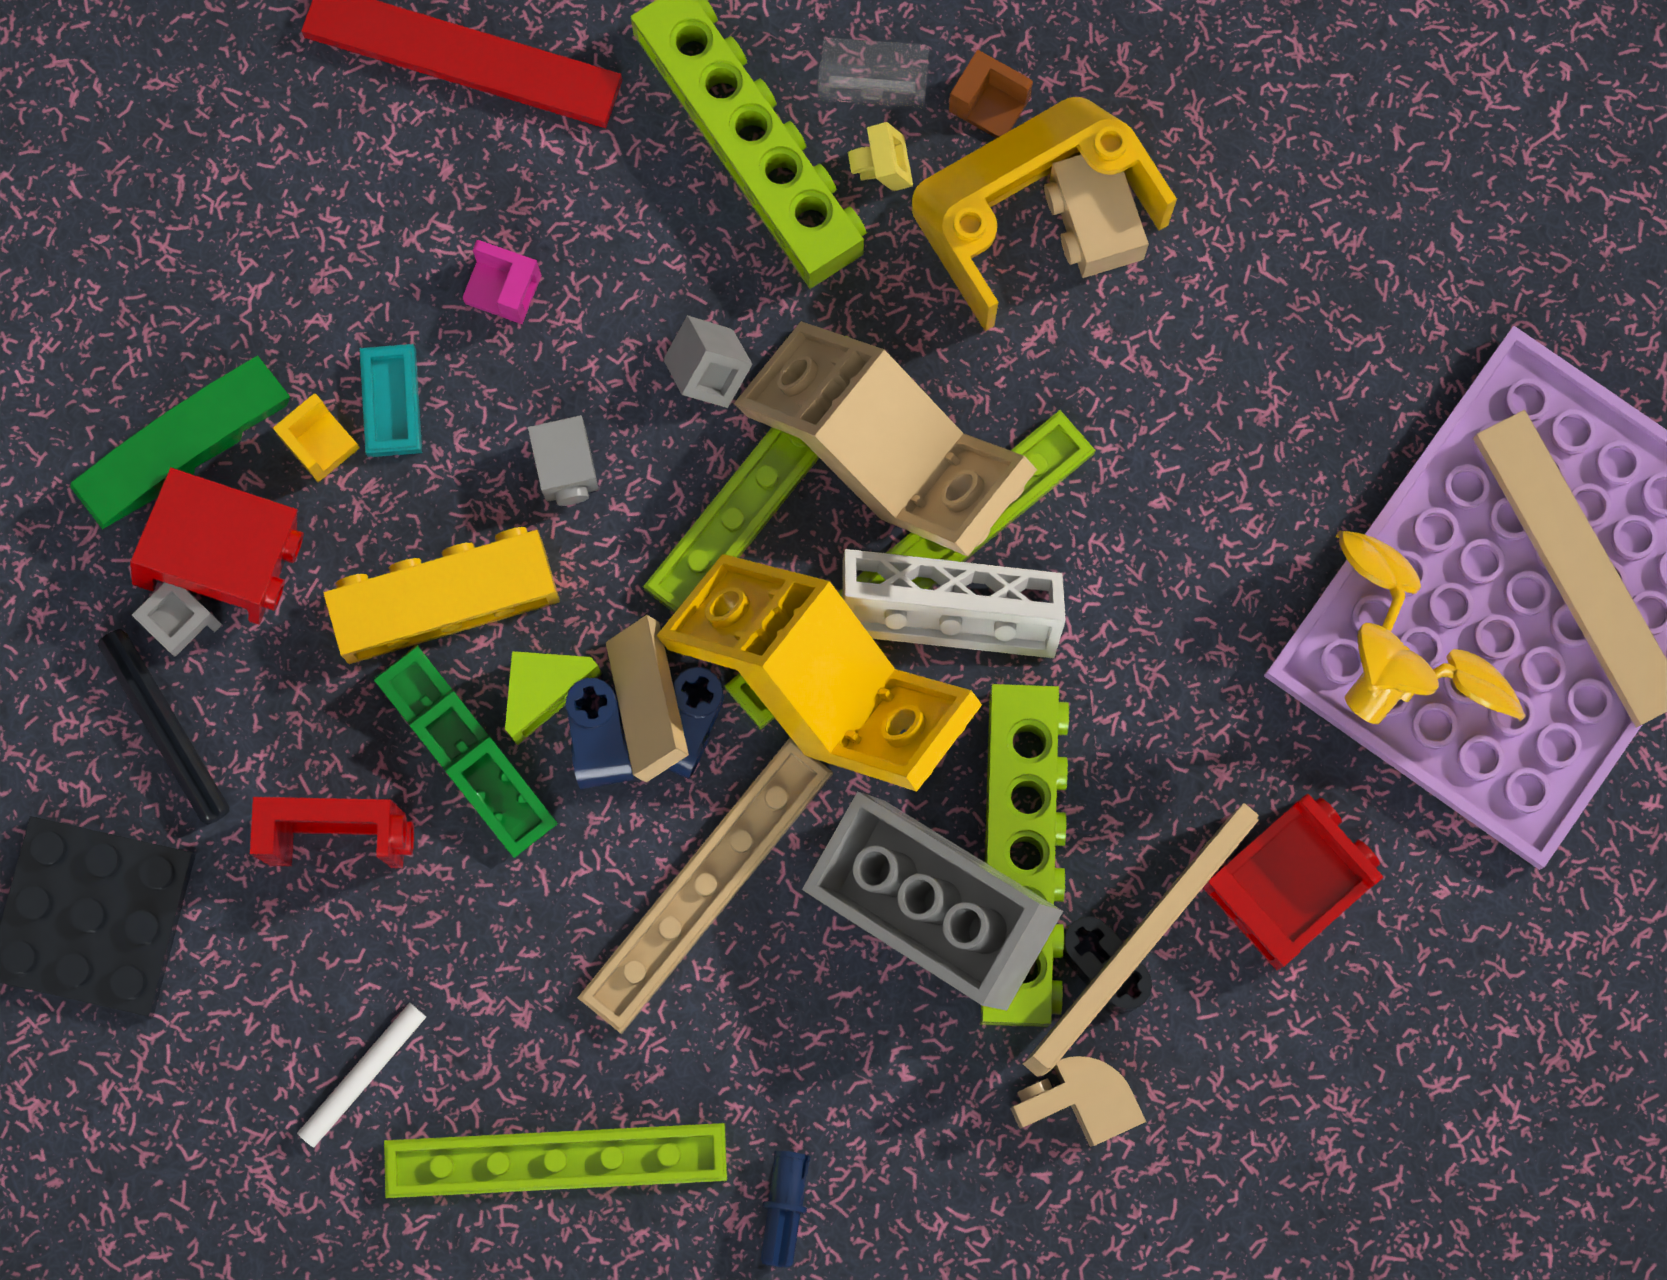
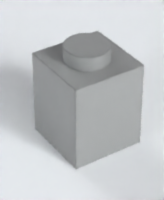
(564, 460)

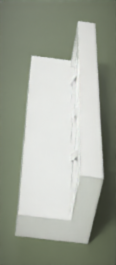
(953, 612)

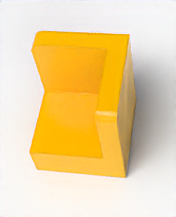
(316, 438)

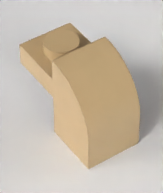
(1095, 1093)

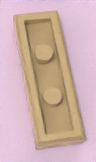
(646, 699)

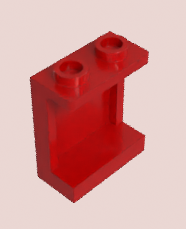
(217, 543)
(280, 817)
(1294, 880)

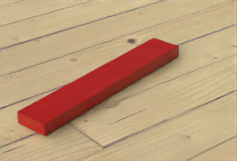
(466, 57)

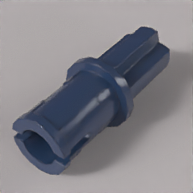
(784, 1208)

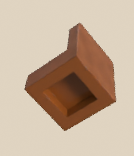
(990, 95)

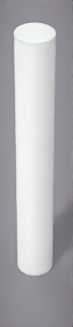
(361, 1075)

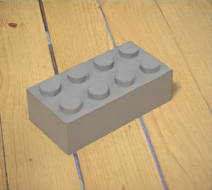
(932, 901)

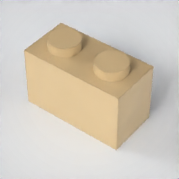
(1097, 215)

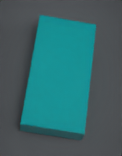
(390, 400)

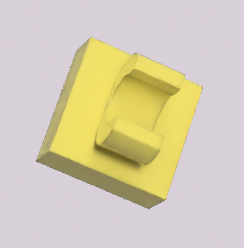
(884, 159)

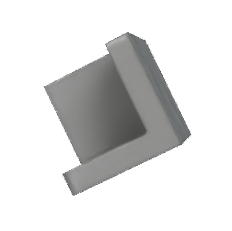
(707, 361)
(174, 617)

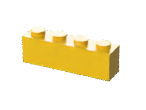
(441, 595)

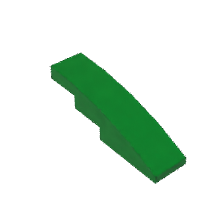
(179, 440)
(465, 751)

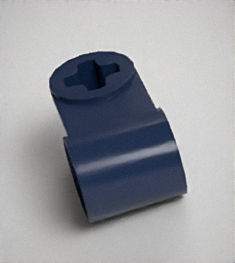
(696, 721)
(599, 743)

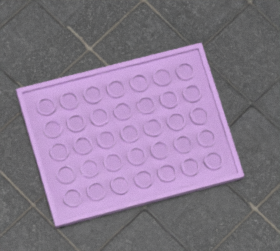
(1497, 600)

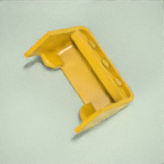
(957, 200)

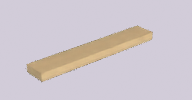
(1577, 565)
(704, 886)
(1141, 941)

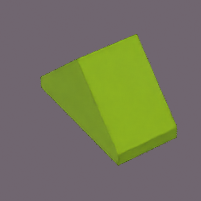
(540, 688)

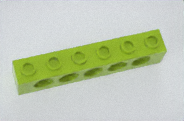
(813, 251)
(1011, 712)

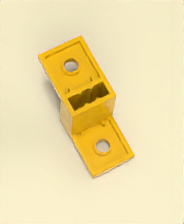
(819, 671)

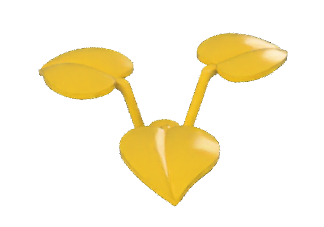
(1389, 666)

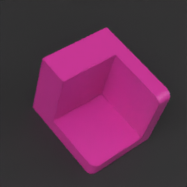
(502, 282)

